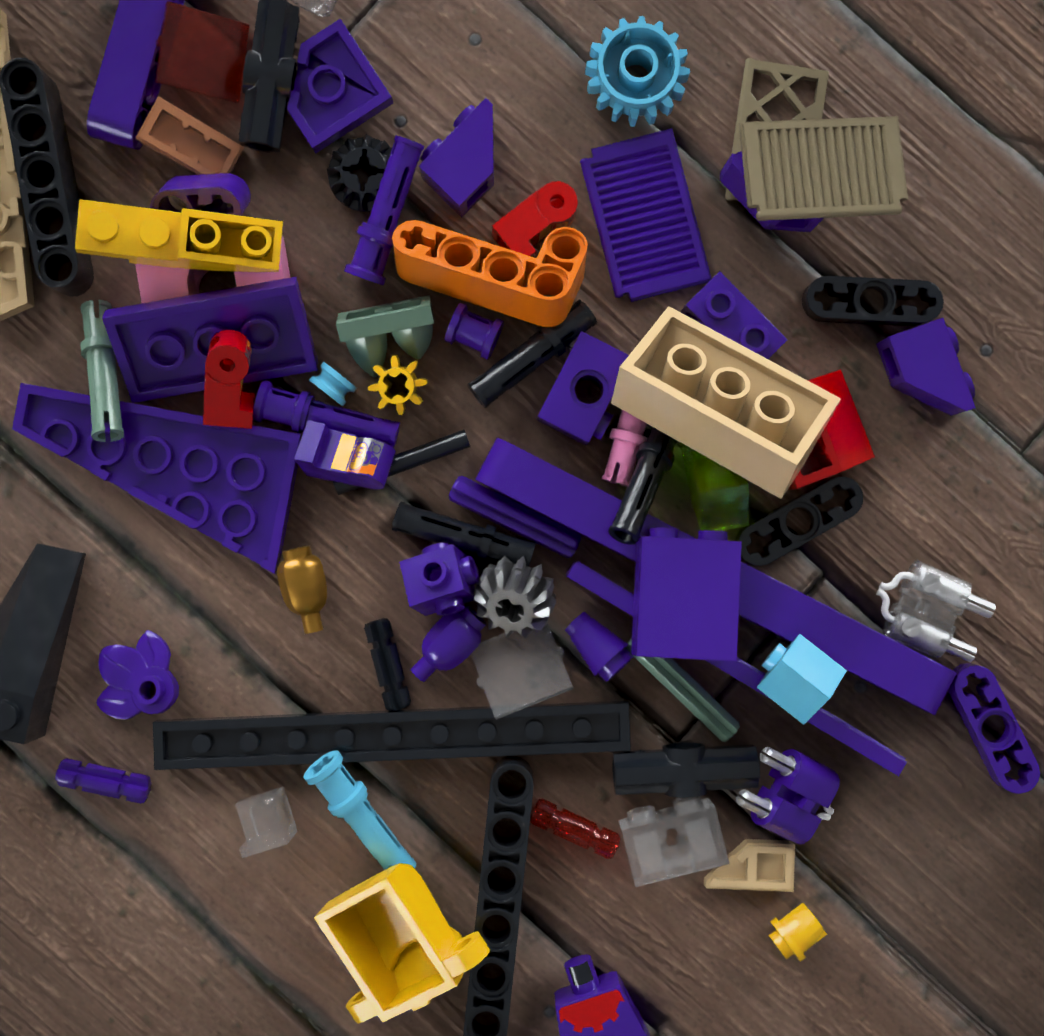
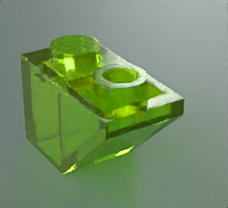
(716, 493)

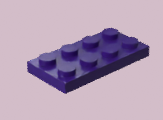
(168, 340)

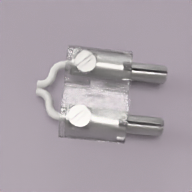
(929, 609)

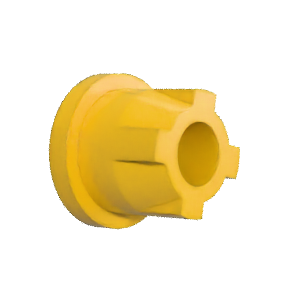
(796, 932)

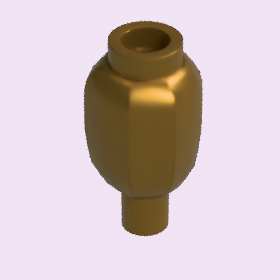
(303, 586)

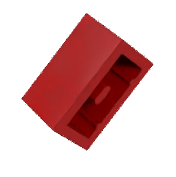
(842, 441)

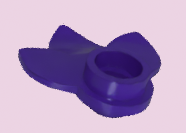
(131, 675)

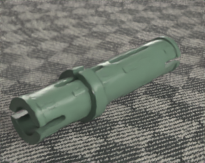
(101, 373)

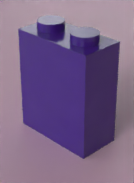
(686, 596)

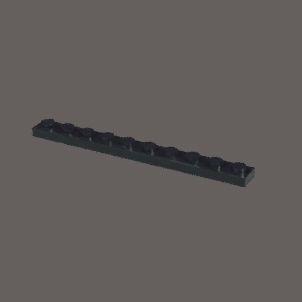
(390, 735)

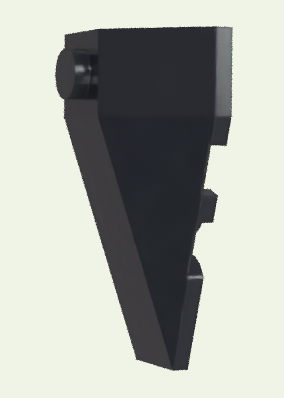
(34, 638)

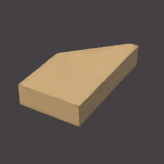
(756, 866)

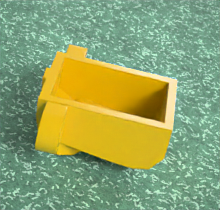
(396, 944)

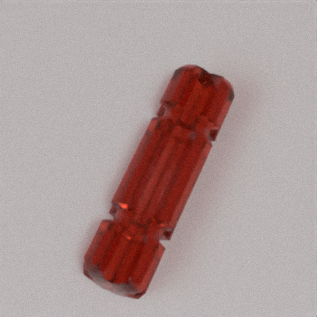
(575, 828)

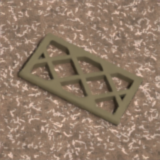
(749, 105)

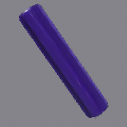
(514, 517)

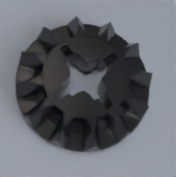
(350, 156)

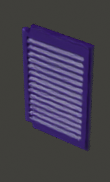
(645, 216)

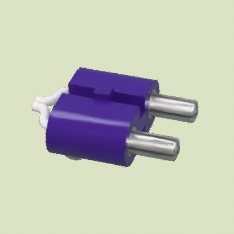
(794, 796)

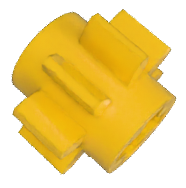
(384, 384)

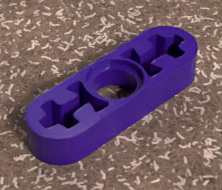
(996, 764)

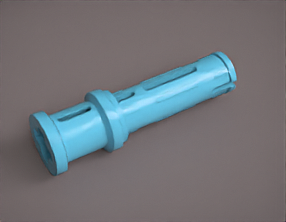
(349, 801)

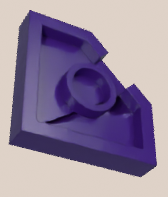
(334, 87)

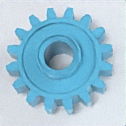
(643, 46)

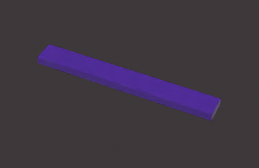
(750, 676)

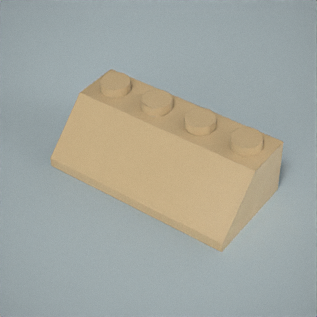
(723, 401)

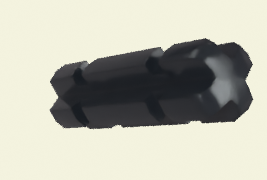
(387, 664)

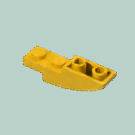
(179, 238)

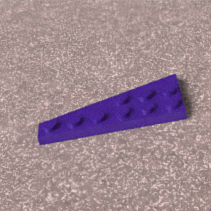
(206, 476)

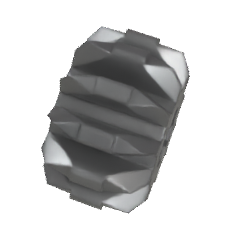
(515, 597)

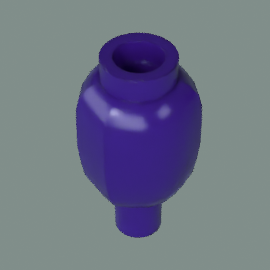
(449, 642)

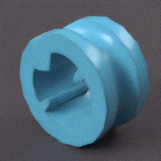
(333, 383)

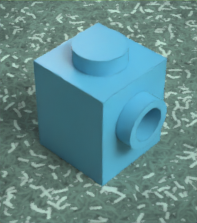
(800, 678)

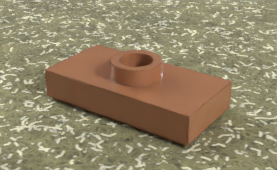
(188, 140)

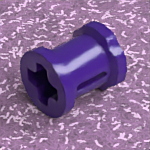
(474, 331)

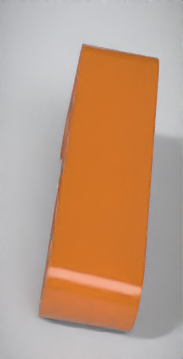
(430, 258)

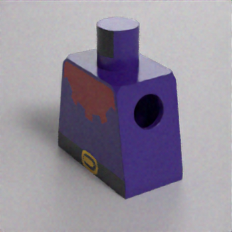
(595, 1003)

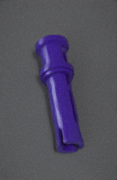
(377, 233)
(297, 409)

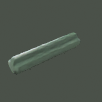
(691, 695)

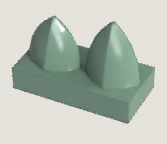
(367, 330)

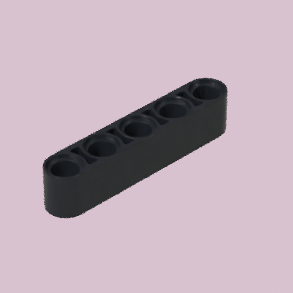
(32, 162)

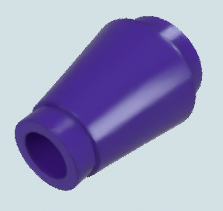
(598, 646)

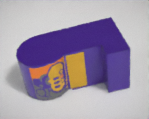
(344, 457)

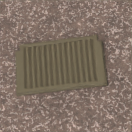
(823, 167)

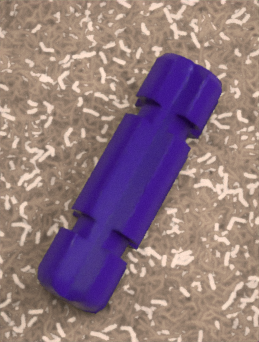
(103, 780)

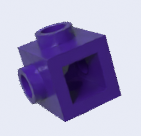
(439, 579)

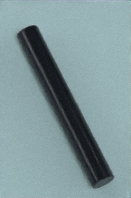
(419, 456)

